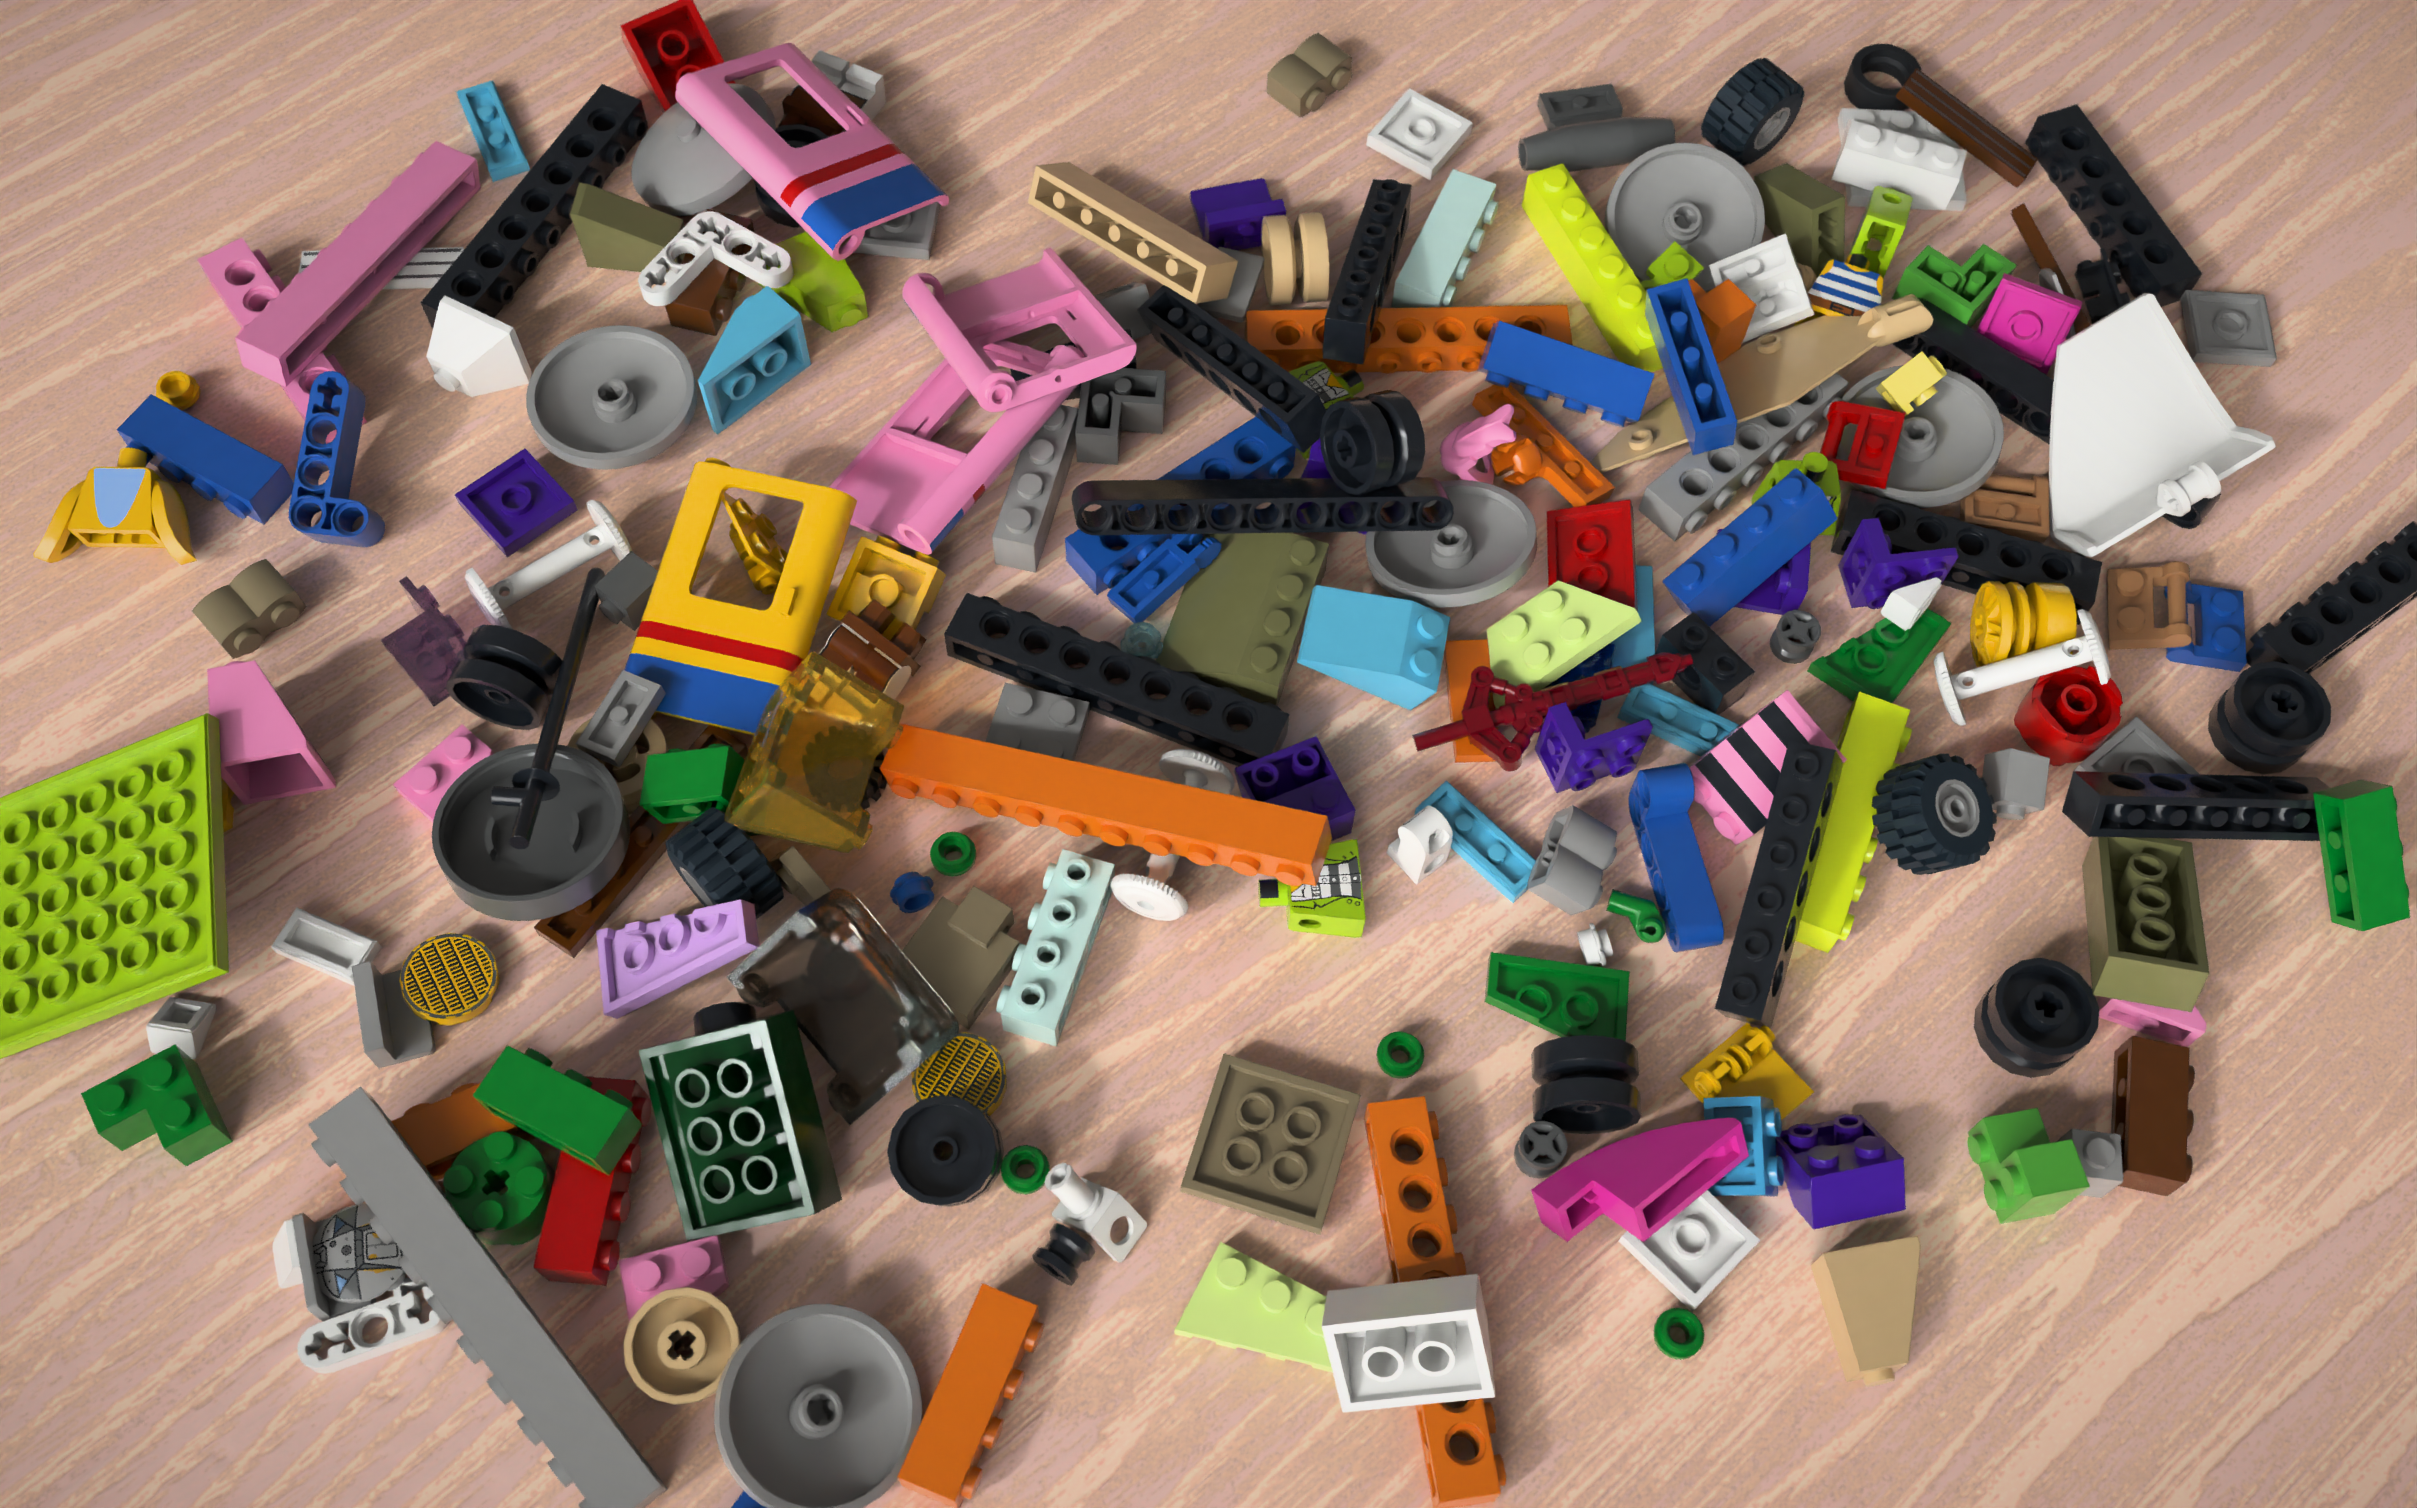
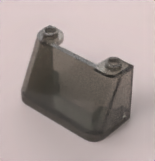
(850, 998)

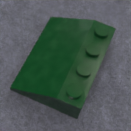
(740, 1126)

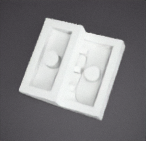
(1771, 280)

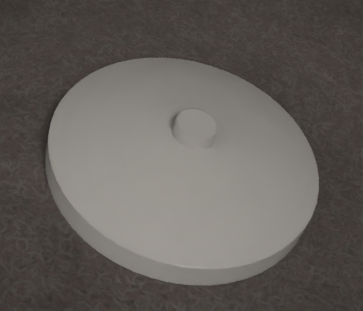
(684, 167)
(1688, 198)
(611, 397)
(1944, 444)
(1468, 560)
(817, 1409)

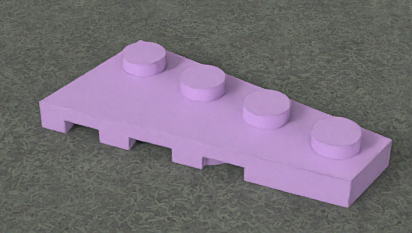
(669, 953)

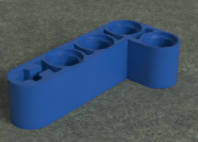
(332, 406)
(1672, 857)

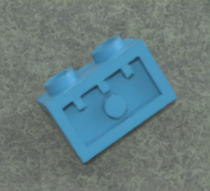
(1761, 1123)

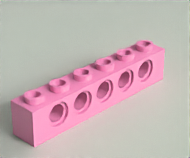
(246, 289)

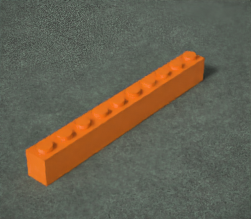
(1109, 805)

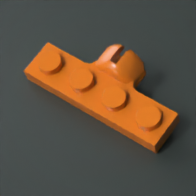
(1541, 451)

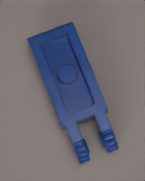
(1162, 574)

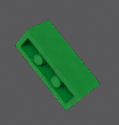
(2362, 854)
(559, 1108)

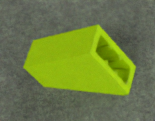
(821, 286)

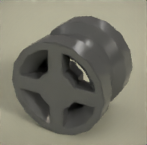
(1795, 625)
(1546, 1140)

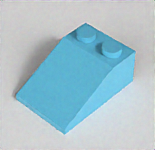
(753, 358)
(1375, 643)

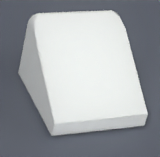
(1910, 602)
(182, 1024)
(286, 1256)

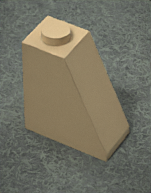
(1870, 1306)

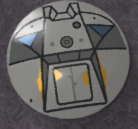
(353, 1259)

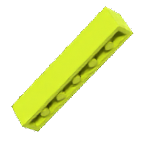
(1591, 264)
(1869, 742)

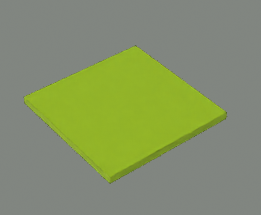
(112, 885)

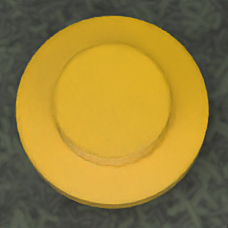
(178, 389)

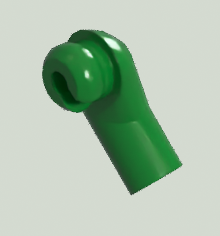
(1641, 913)

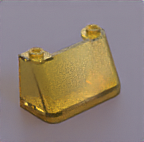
(815, 758)

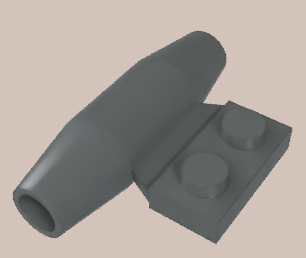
(1589, 131)

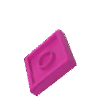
(2029, 320)

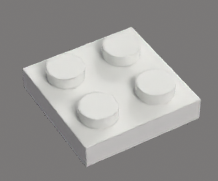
(1419, 134)
(1694, 1249)

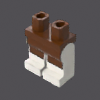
(856, 82)
(870, 656)

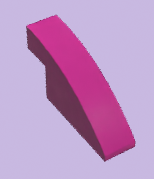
(1641, 1178)

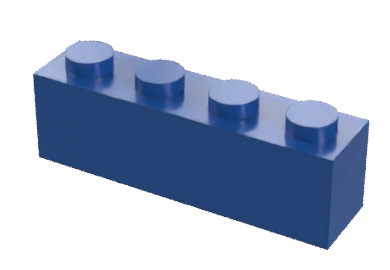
(1690, 367)
(1565, 373)
(207, 460)
(1751, 548)

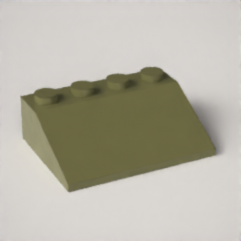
(1246, 613)

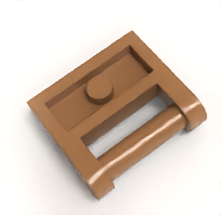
(2010, 513)
(2133, 607)

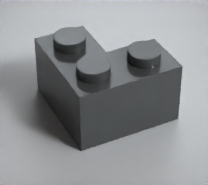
(1118, 403)

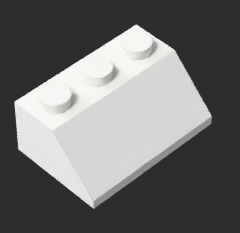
(1900, 162)
(1409, 1343)

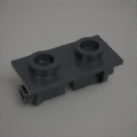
(2101, 279)

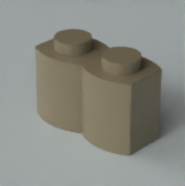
(1309, 75)
(249, 608)

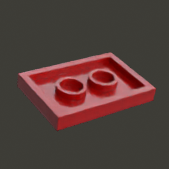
(1594, 549)

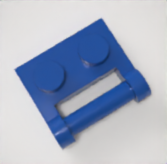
(2217, 629)

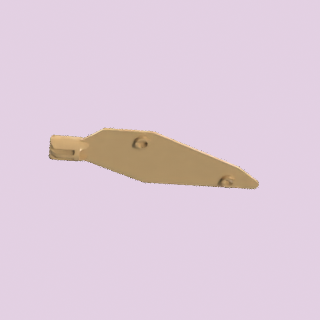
(1775, 373)

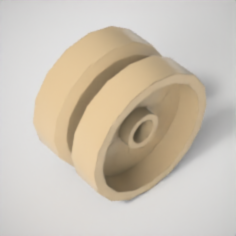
(1295, 258)
(652, 1339)

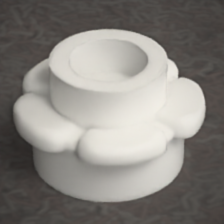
(1595, 946)

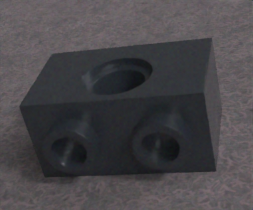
(1717, 671)

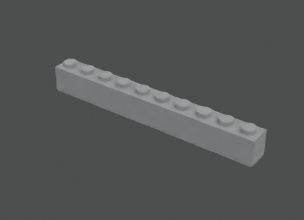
(484, 1305)

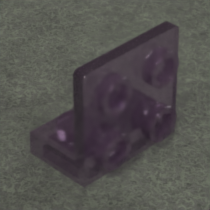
(427, 644)

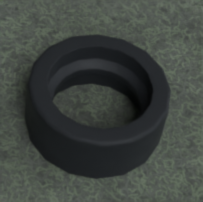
(1884, 59)

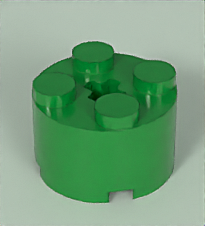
(485, 1169)

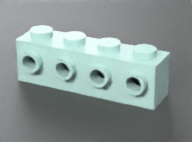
(1446, 242)
(1057, 947)

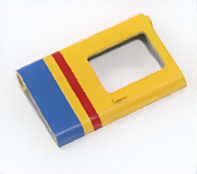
(723, 657)

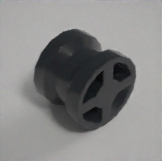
(1063, 1254)

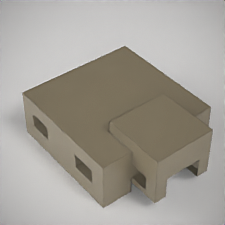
(965, 951)

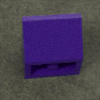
(1299, 780)
(1841, 1171)

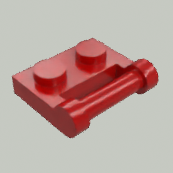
(1872, 446)

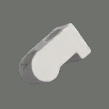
(1422, 844)

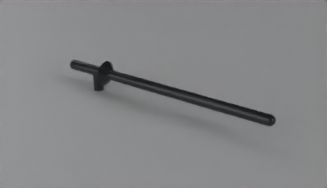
(537, 782)

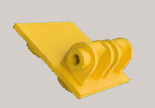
(755, 544)
(1745, 1068)

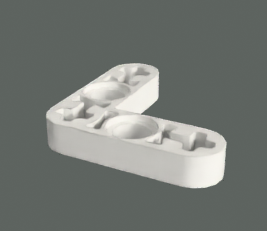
(706, 248)
(402, 1330)

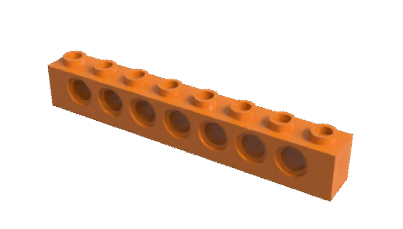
(1403, 337)
(1409, 1123)

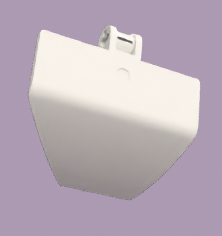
(2134, 430)

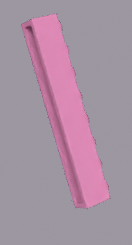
(358, 264)

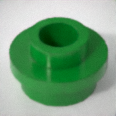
(953, 842)
(1400, 1042)
(1024, 1155)
(1688, 1323)

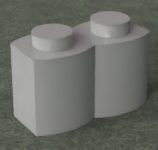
(1573, 861)

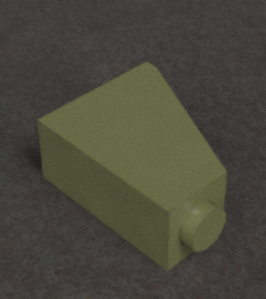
(1806, 212)
(620, 231)

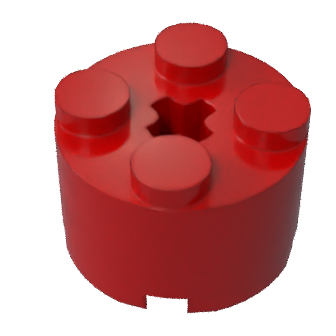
(2069, 714)

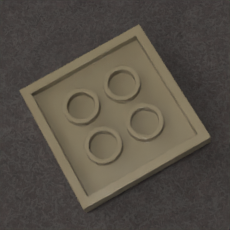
(1271, 1143)

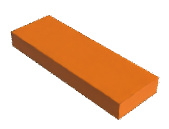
(1460, 660)

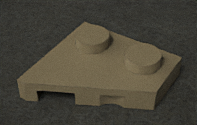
(798, 876)

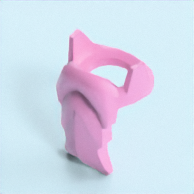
(1476, 440)

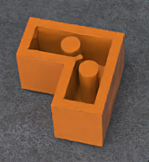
(1725, 316)

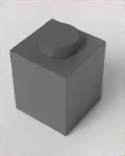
(626, 590)

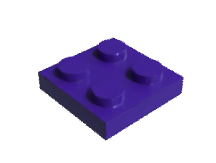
(516, 502)

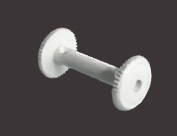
(549, 566)
(2022, 667)
(1149, 894)

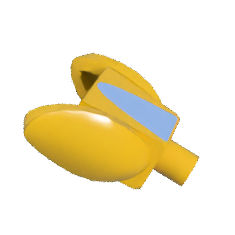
(119, 509)

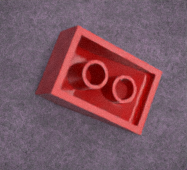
(668, 47)

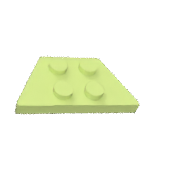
(1554, 635)

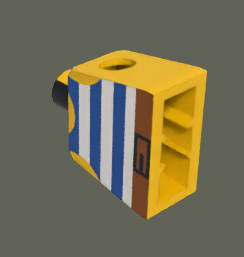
(1845, 289)

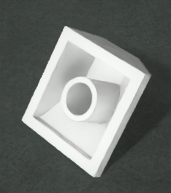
(475, 351)

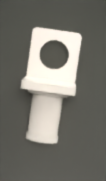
(1093, 1210)

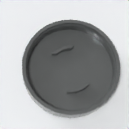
(572, 848)

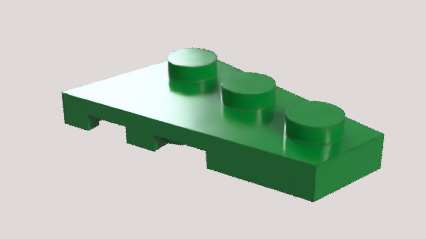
(1881, 658)
(1560, 995)

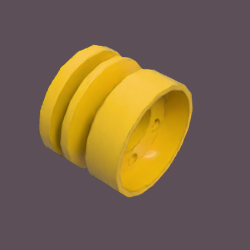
(2020, 620)

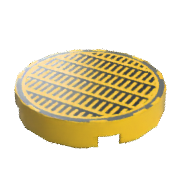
(449, 979)
(965, 1070)

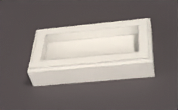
(324, 945)

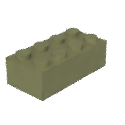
(2144, 921)

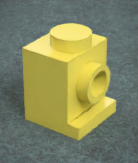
(1912, 383)

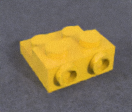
(893, 579)

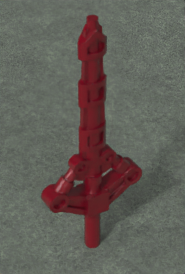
(1527, 708)

